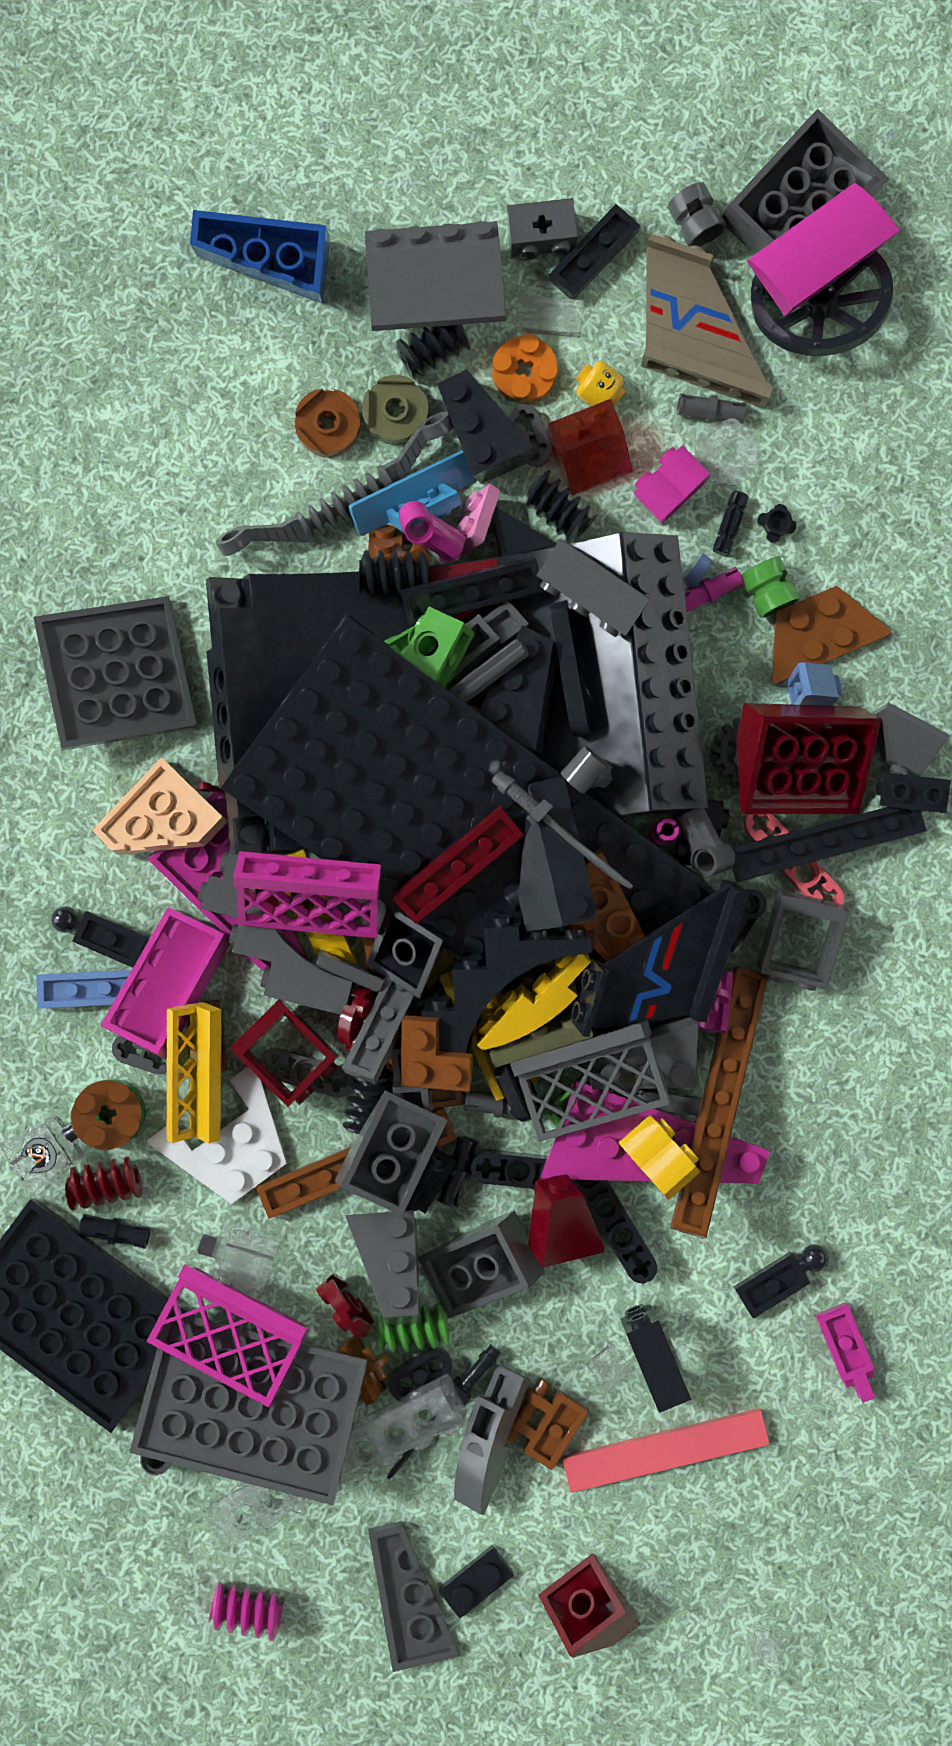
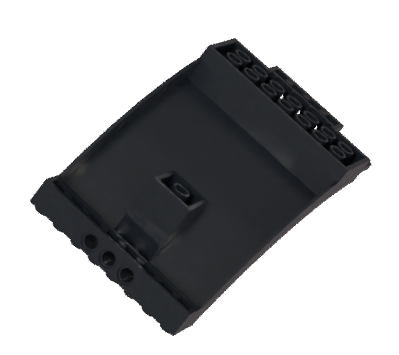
(634, 684)

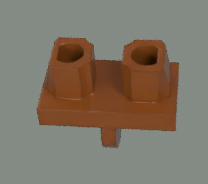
(374, 1376)

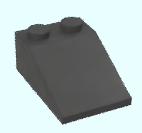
(391, 1153)
(482, 1265)

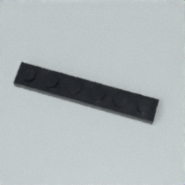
(825, 841)

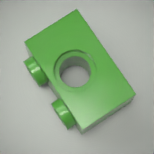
(452, 640)

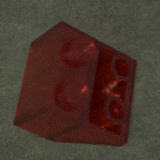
(590, 447)

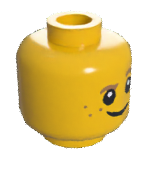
(599, 384)

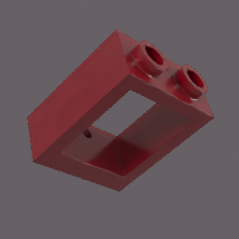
(260, 1029)

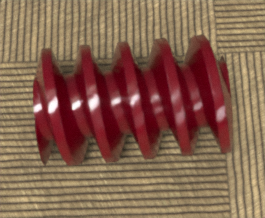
(102, 1184)

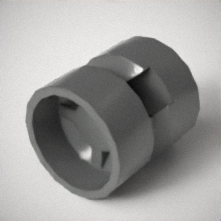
(694, 211)

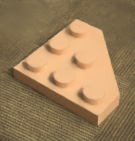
(159, 815)

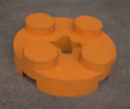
(526, 350)

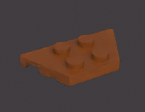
(821, 631)

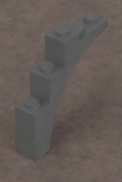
(291, 974)

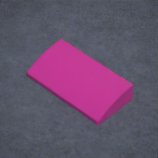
(822, 247)
(166, 975)

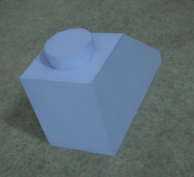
(813, 685)

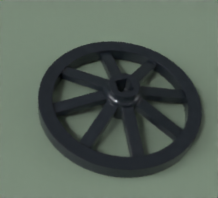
(826, 305)

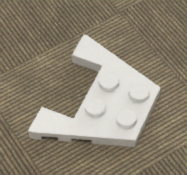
(246, 1149)

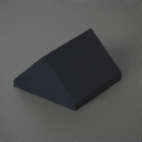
(409, 953)

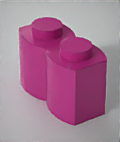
(671, 484)

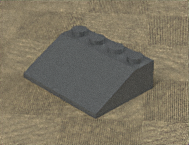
(798, 181)
(435, 276)

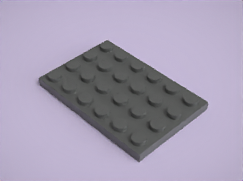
(214, 1429)

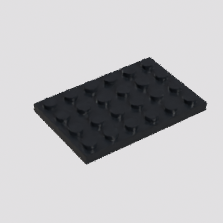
(75, 1315)

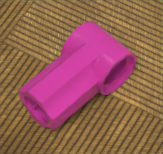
(431, 532)

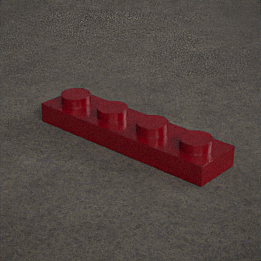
(458, 864)

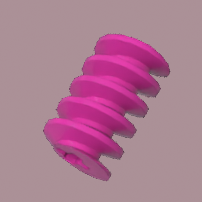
(246, 1612)

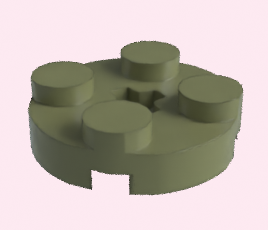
(382, 396)

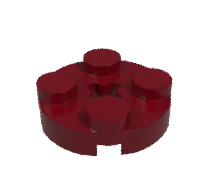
(354, 1016)
(349, 1312)

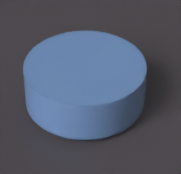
(698, 570)

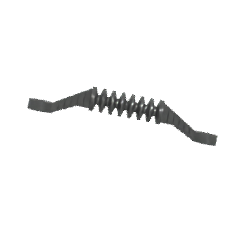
(301, 528)

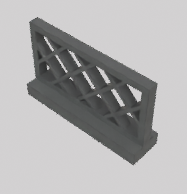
(584, 1051)

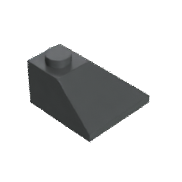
(907, 741)

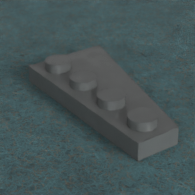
(409, 1608)

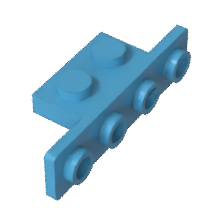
(432, 486)

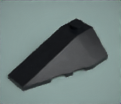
(553, 873)

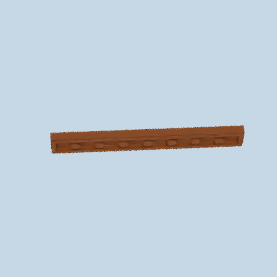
(720, 1104)

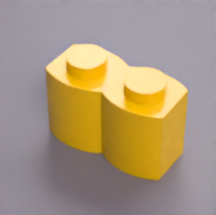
(660, 1157)

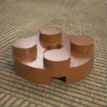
(328, 404)
(97, 1133)

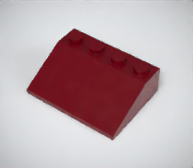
(804, 758)

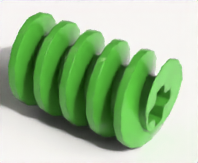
(431, 1327)

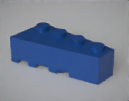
(266, 249)

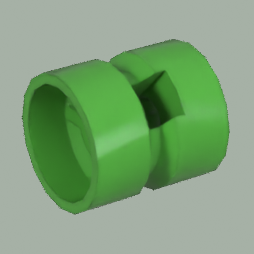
(769, 586)

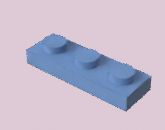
(79, 988)

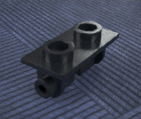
(914, 792)
(431, 1180)

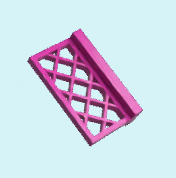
(309, 879)
(235, 1303)

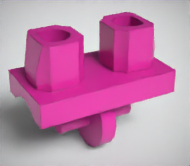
(719, 1012)

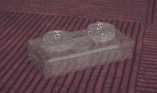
(549, 316)

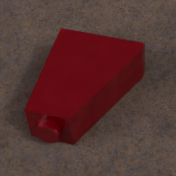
(561, 1223)

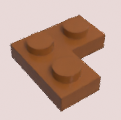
(425, 1065)

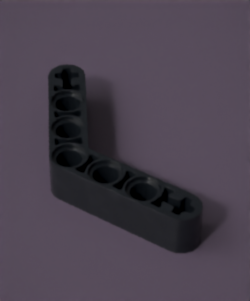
(592, 1193)

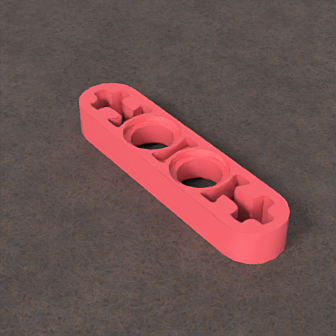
(818, 871)

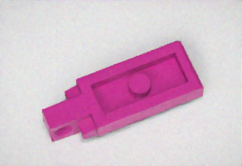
(847, 1349)

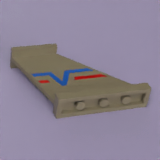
(692, 326)

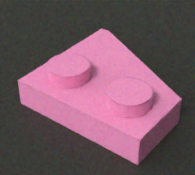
(476, 519)

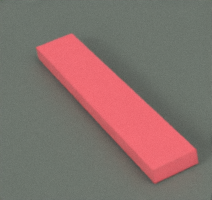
(665, 1450)

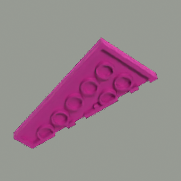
(191, 866)
(597, 1154)

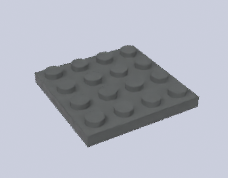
(114, 672)

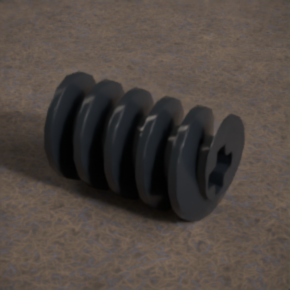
(429, 346)
(559, 508)
(392, 572)
(366, 1099)

